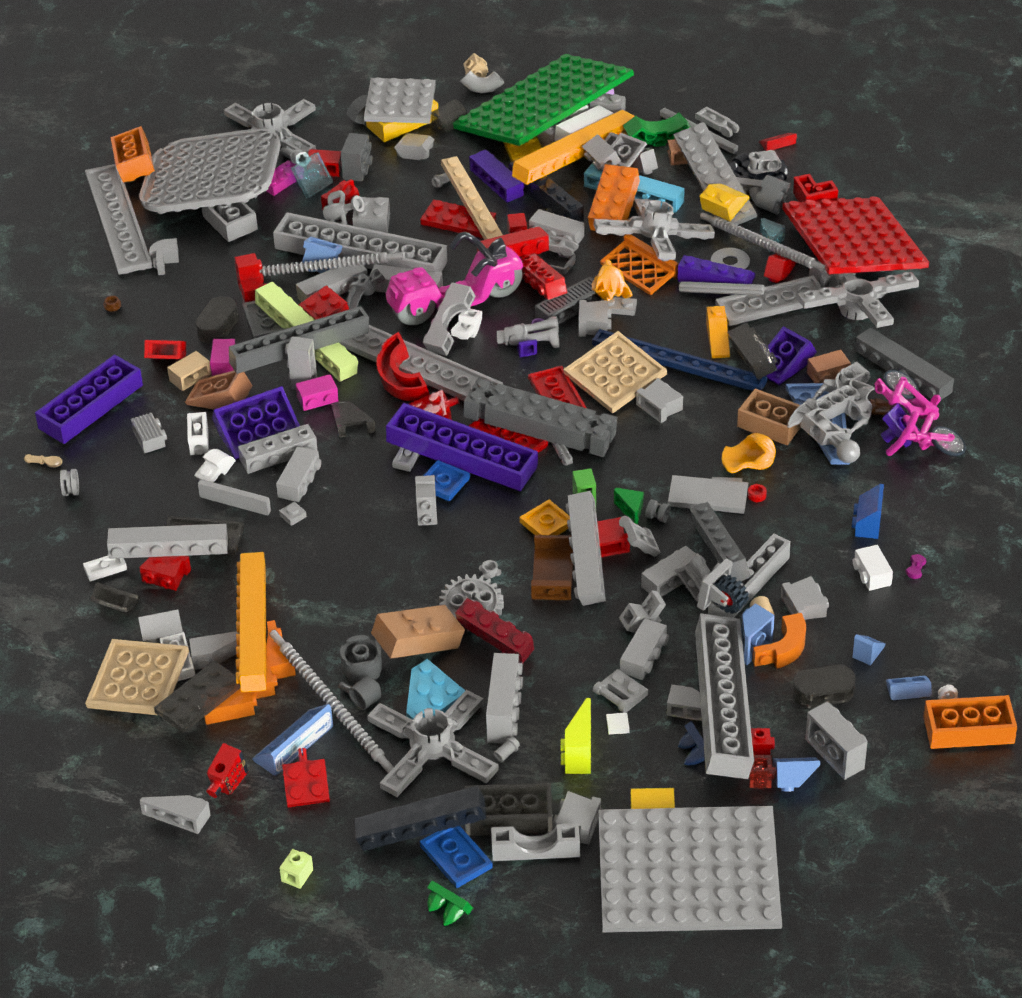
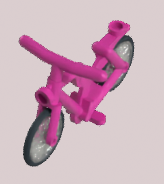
(899, 387)

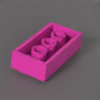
(282, 178)

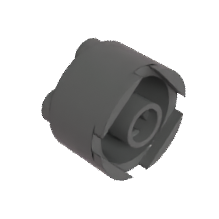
(772, 194)
(361, 658)

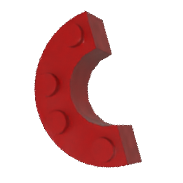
(397, 383)

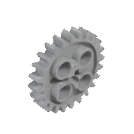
(474, 589)

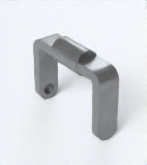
(568, 265)

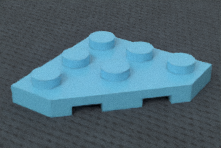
(430, 689)

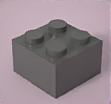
(356, 157)

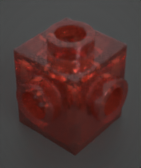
(762, 772)

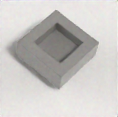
(292, 513)

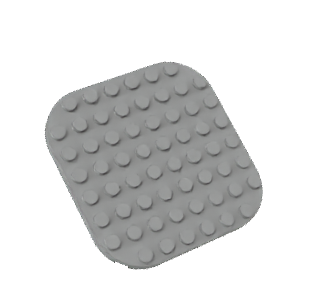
(211, 170)

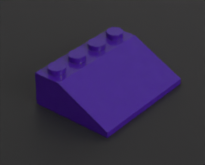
(254, 419)

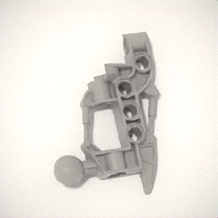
(846, 394)

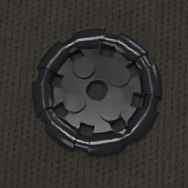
(740, 168)

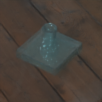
(312, 175)

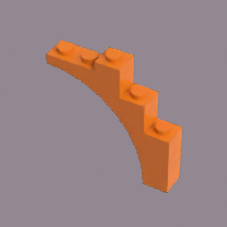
(242, 703)

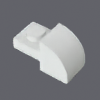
(468, 324)
(215, 464)

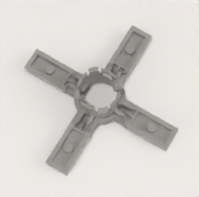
(275, 120)
(655, 224)
(860, 296)
(421, 750)

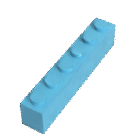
(647, 188)

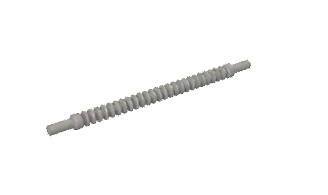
(764, 242)
(383, 257)
(304, 669)

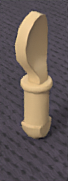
(52, 461)

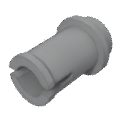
(439, 180)
(511, 745)

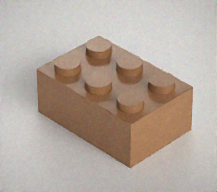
(768, 416)

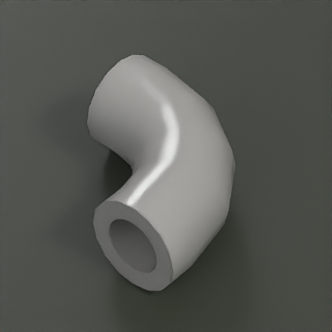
(482, 84)

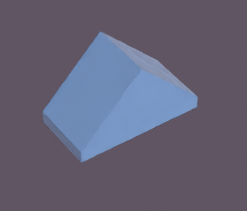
(866, 648)

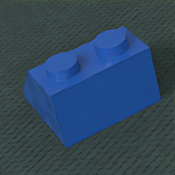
(868, 513)

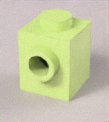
(296, 868)

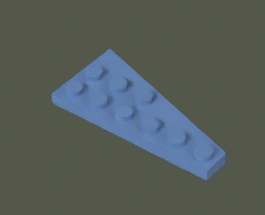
(799, 394)

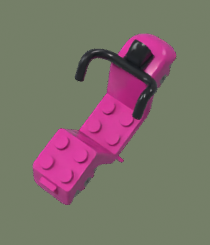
(493, 272)

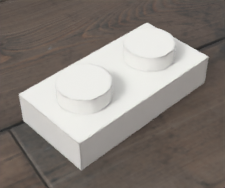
(104, 567)

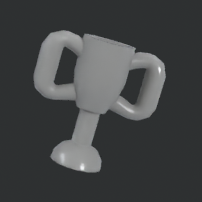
(338, 211)

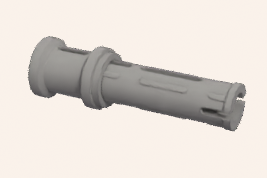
(293, 155)

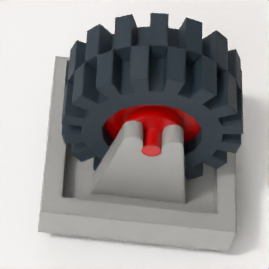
(722, 589)

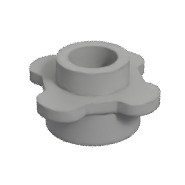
(489, 569)

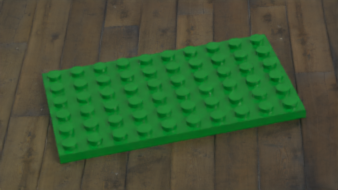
(542, 99)

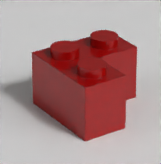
(806, 189)
(249, 275)

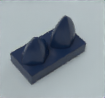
(690, 740)

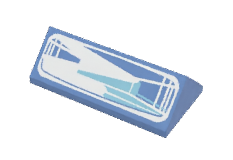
(300, 734)

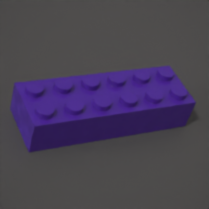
(89, 399)

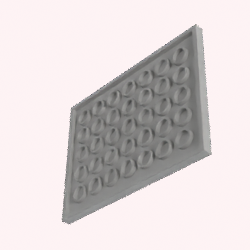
(689, 869)

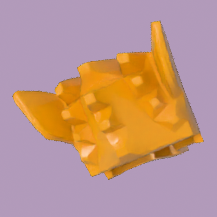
(610, 283)

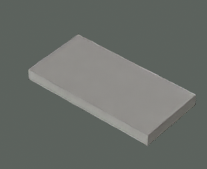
(720, 494)

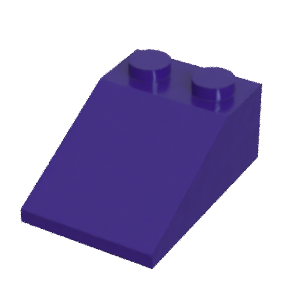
(791, 354)

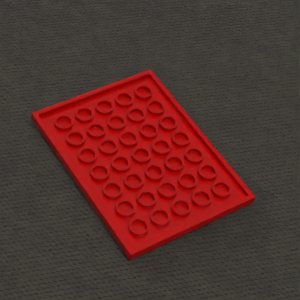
(854, 235)

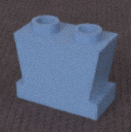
(320, 249)

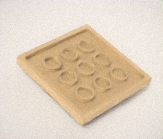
(614, 371)
(136, 676)

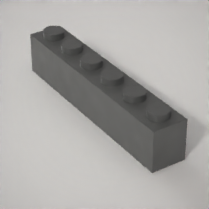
(895, 357)
(719, 540)

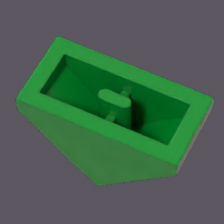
(629, 502)

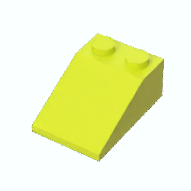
(578, 742)

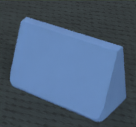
(909, 687)

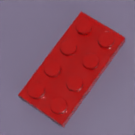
(450, 218)

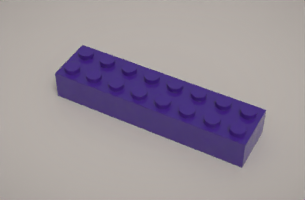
(462, 446)

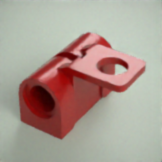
(345, 186)

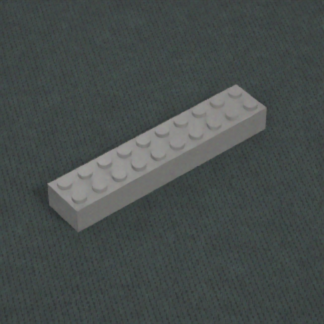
(359, 241)
(723, 697)

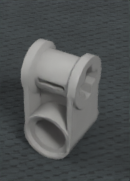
(763, 162)

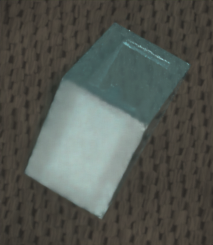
(772, 231)

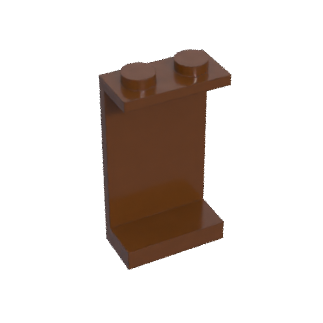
(552, 568)

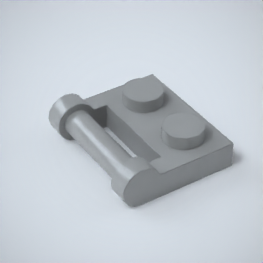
(640, 536)
(625, 687)

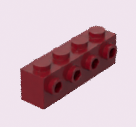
(494, 630)

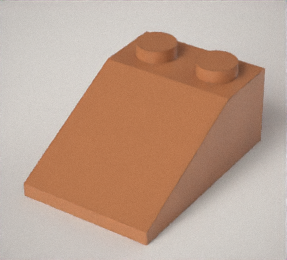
(219, 390)

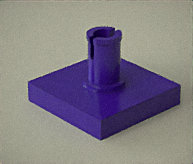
(896, 425)

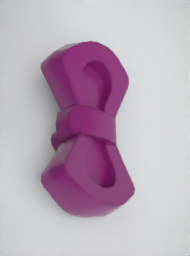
(915, 570)

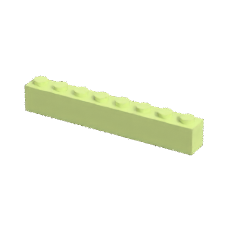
(288, 314)

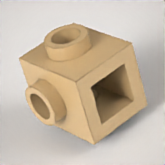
(476, 65)

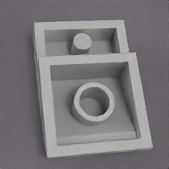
(626, 147)

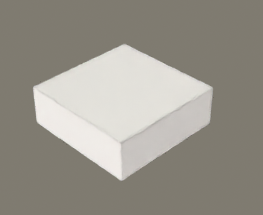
(617, 723)

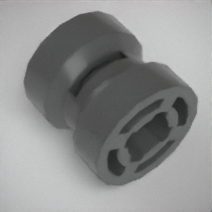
(658, 510)

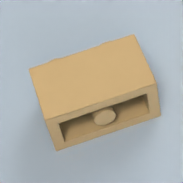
(189, 370)

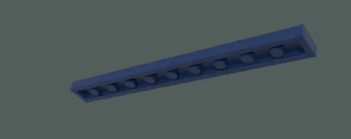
(693, 364)

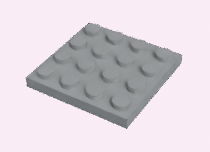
(399, 100)

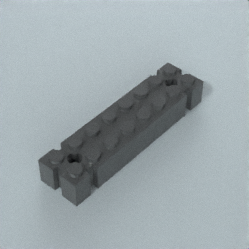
(540, 417)

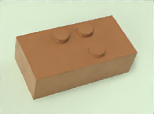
(417, 631)

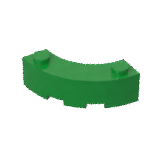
(656, 132)

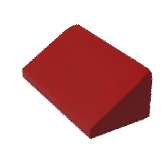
(779, 141)

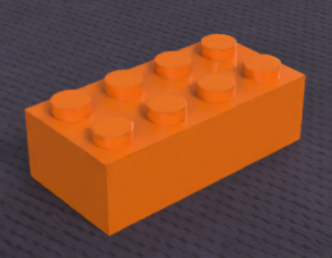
(132, 154)
(614, 194)
(970, 722)

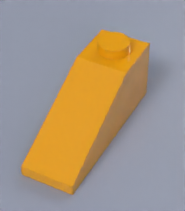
(717, 332)

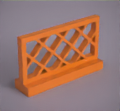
(647, 254)

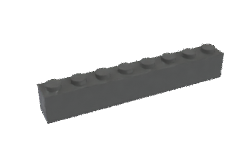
(323, 331)

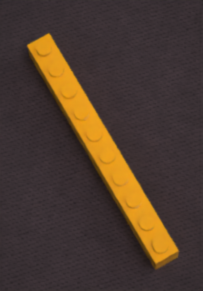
(566, 149)
(251, 622)

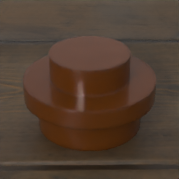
(112, 303)

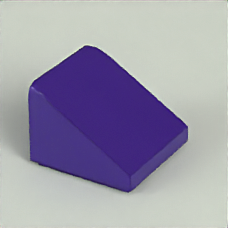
(527, 348)

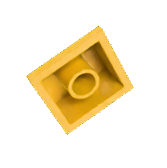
(722, 200)

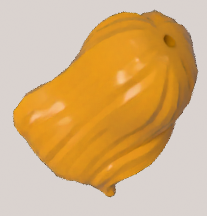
(754, 452)

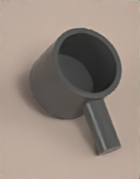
(363, 693)

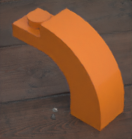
(787, 649)

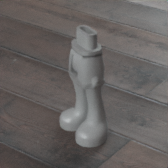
(519, 332)

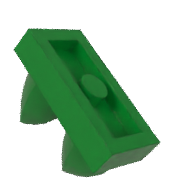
(455, 907)

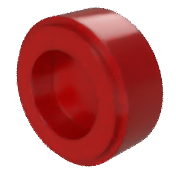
(757, 493)

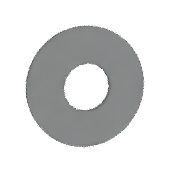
(741, 256)

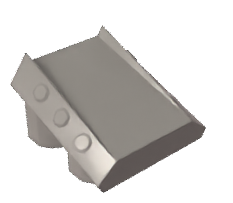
(414, 146)

